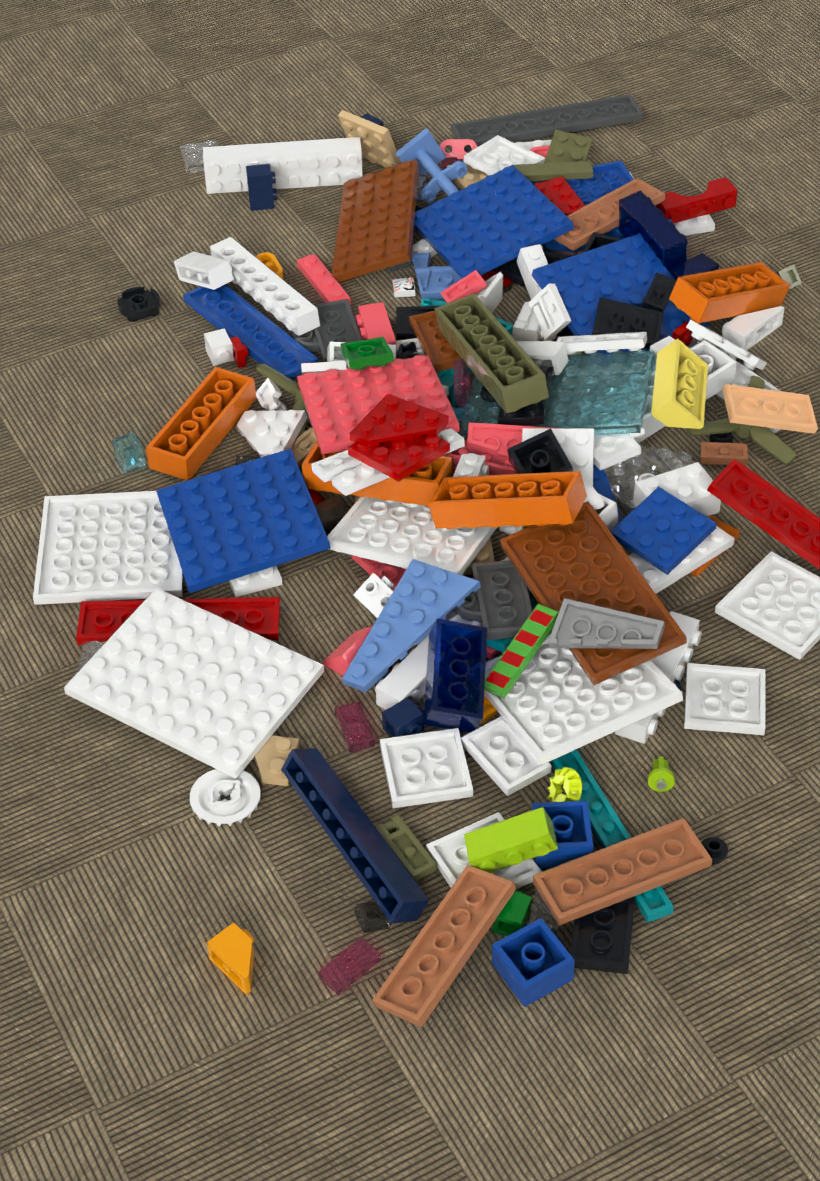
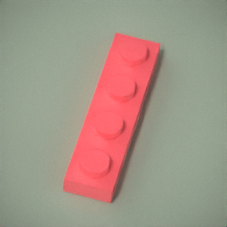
(321, 279)

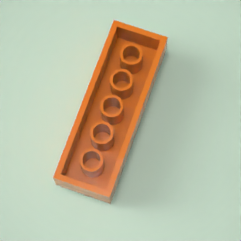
(728, 292)
(201, 423)
(413, 489)
(508, 500)

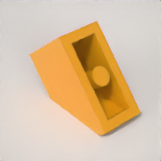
(234, 955)

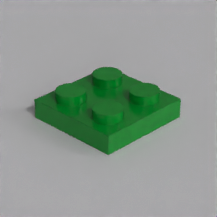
(366, 353)

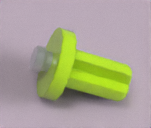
(661, 778)

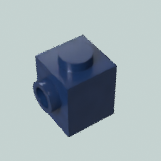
(403, 719)

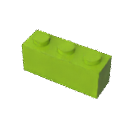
(511, 841)

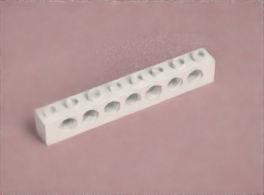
(267, 288)

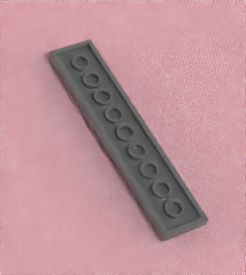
(544, 121)

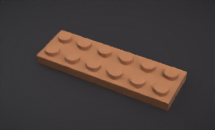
(603, 213)
(621, 871)
(444, 945)

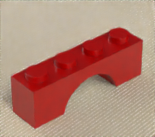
(719, 196)

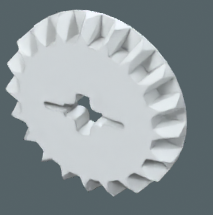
(207, 803)

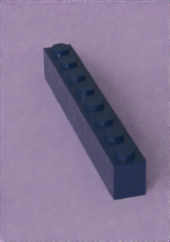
(355, 836)

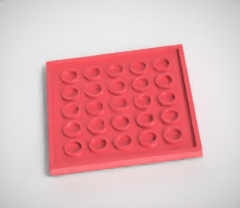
(342, 398)

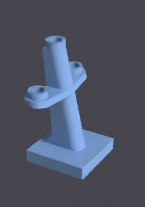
(428, 155)

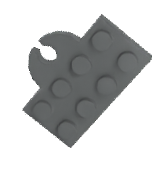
(336, 325)
(500, 602)

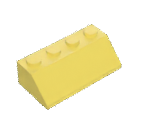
(679, 387)

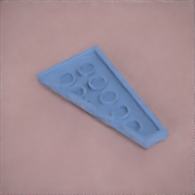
(407, 619)

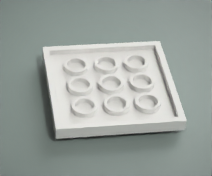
(777, 605)

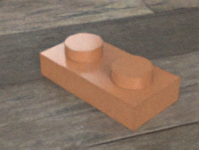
(723, 453)

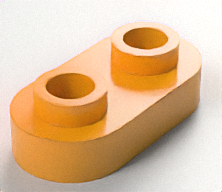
(271, 262)

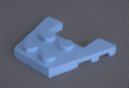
(432, 279)

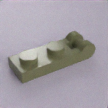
(407, 847)

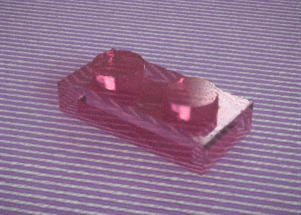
(354, 727)

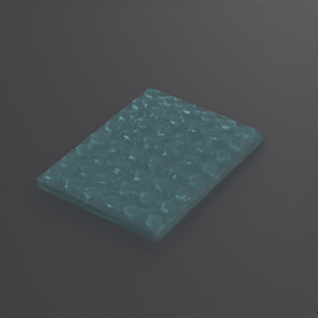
(589, 393)

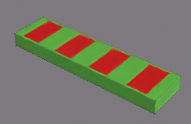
(520, 651)

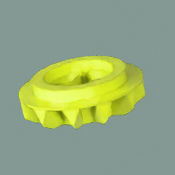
(571, 784)

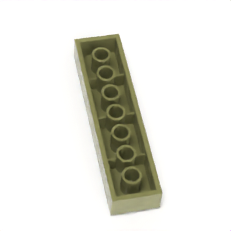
(492, 353)

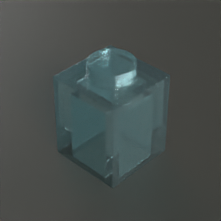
(128, 452)

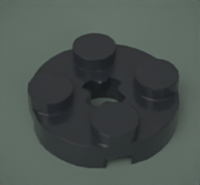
(129, 305)

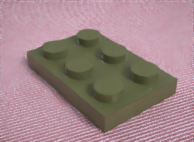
(568, 147)

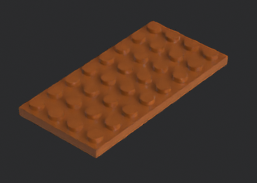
(376, 221)
(589, 567)

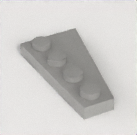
(600, 627)

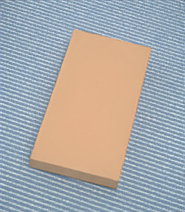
(769, 408)

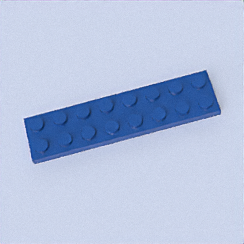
(262, 337)

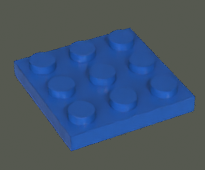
(663, 530)

